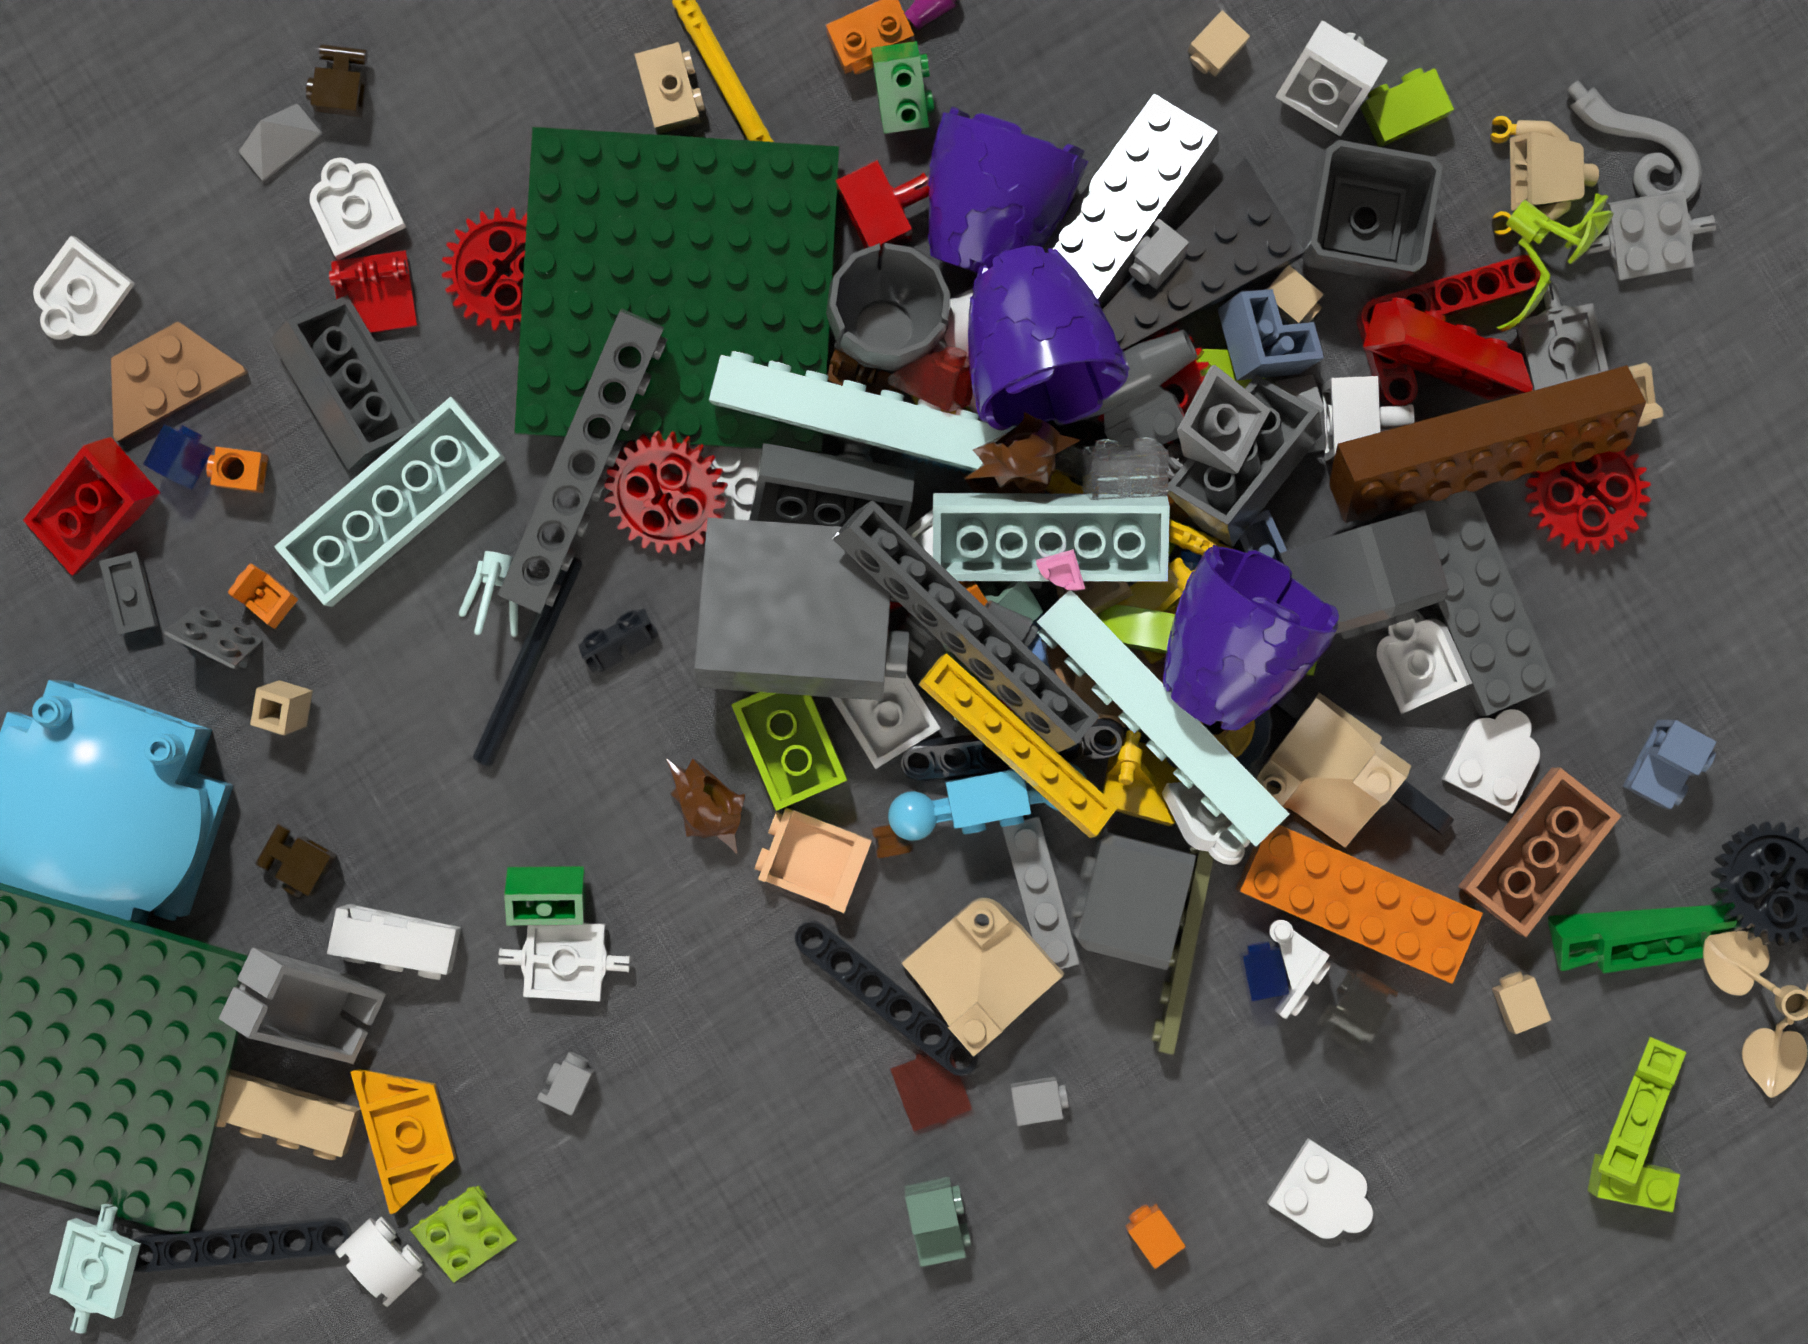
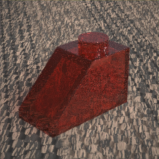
(938, 379)

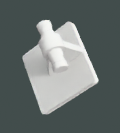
(1303, 965)

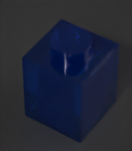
(178, 455)
(1263, 971)

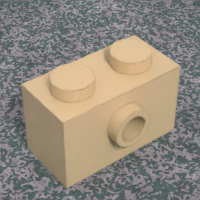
(668, 87)

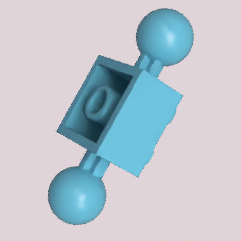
(969, 805)

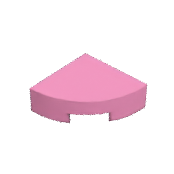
(1062, 570)

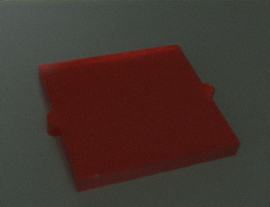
(930, 1091)

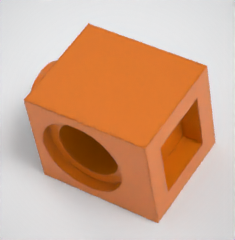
(254, 469)
(1154, 1234)

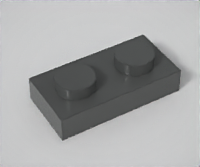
(128, 593)

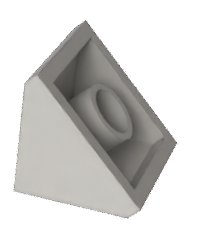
(1221, 422)

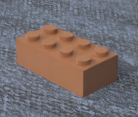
(1539, 851)

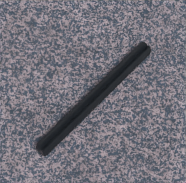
(523, 669)

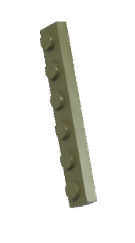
(1174, 992)

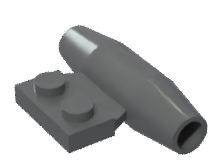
(1142, 405)

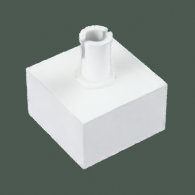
(1331, 78)
(1354, 411)

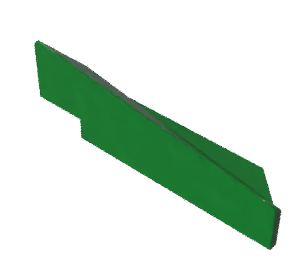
(1635, 936)

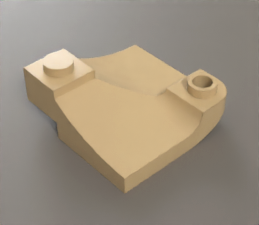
(1333, 771)
(982, 973)

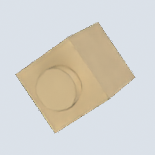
(1217, 44)
(1295, 297)
(281, 707)
(1520, 1002)

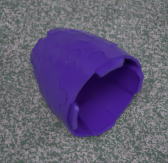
(995, 188)
(1039, 341)
(1242, 637)

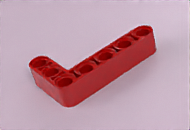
(1430, 299)

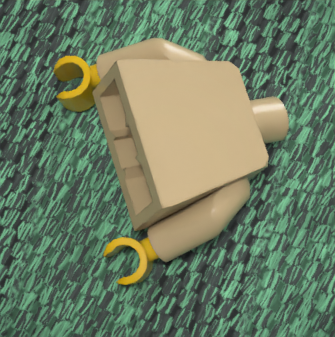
(1544, 167)

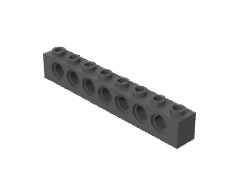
(520, 584)
(965, 627)

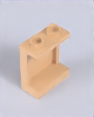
(813, 858)

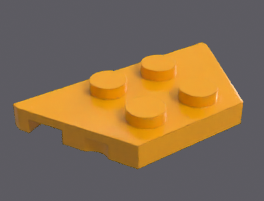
(404, 1132)

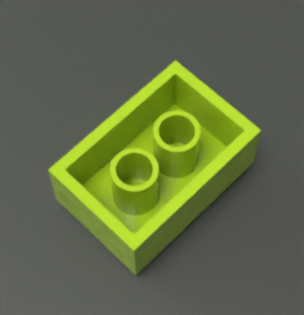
(789, 745)

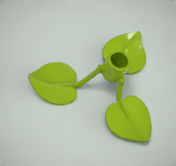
(1535, 226)

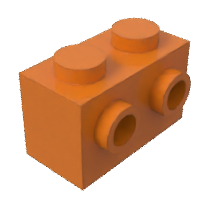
(867, 28)

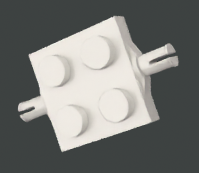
(564, 961)

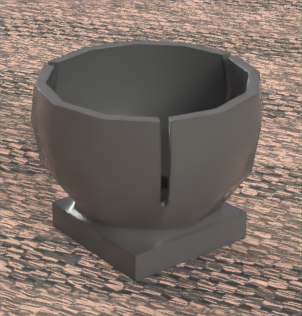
(888, 310)

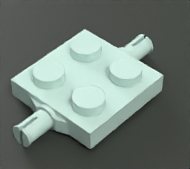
(94, 1268)

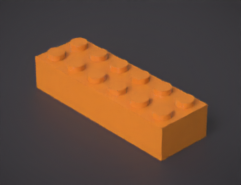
(1360, 902)

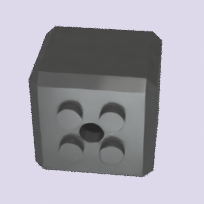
(1390, 184)
(1373, 572)
(1132, 899)

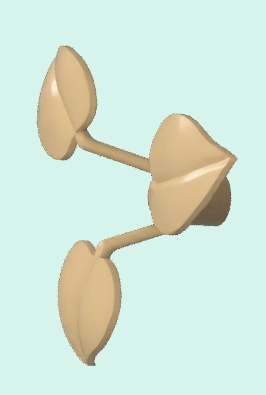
(1768, 1055)

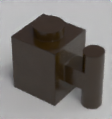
(338, 88)
(302, 865)

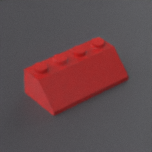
(1446, 350)

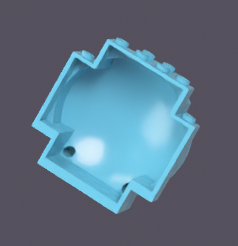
(106, 804)

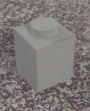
(1038, 1100)

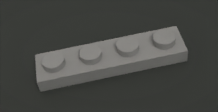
(1040, 891)

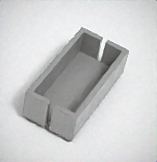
(300, 1006)

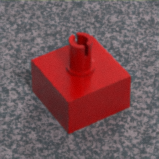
(879, 208)

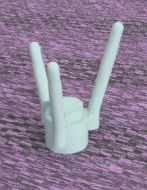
(493, 572)

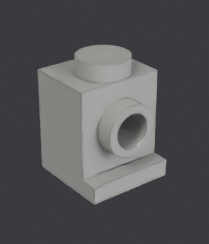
(1158, 255)
(567, 1083)

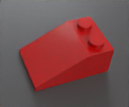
(90, 504)

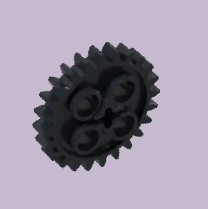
(1746, 859)

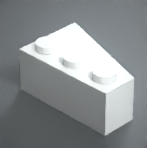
(393, 940)

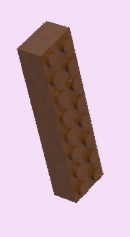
(1486, 444)

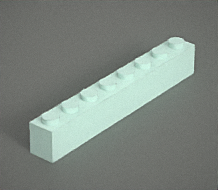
(850, 411)
(1171, 729)

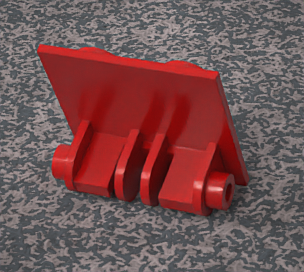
(378, 289)

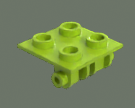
(463, 1233)

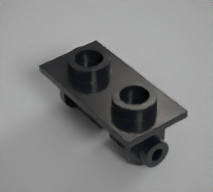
(604, 644)

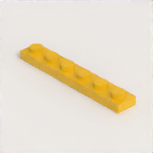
(1018, 745)

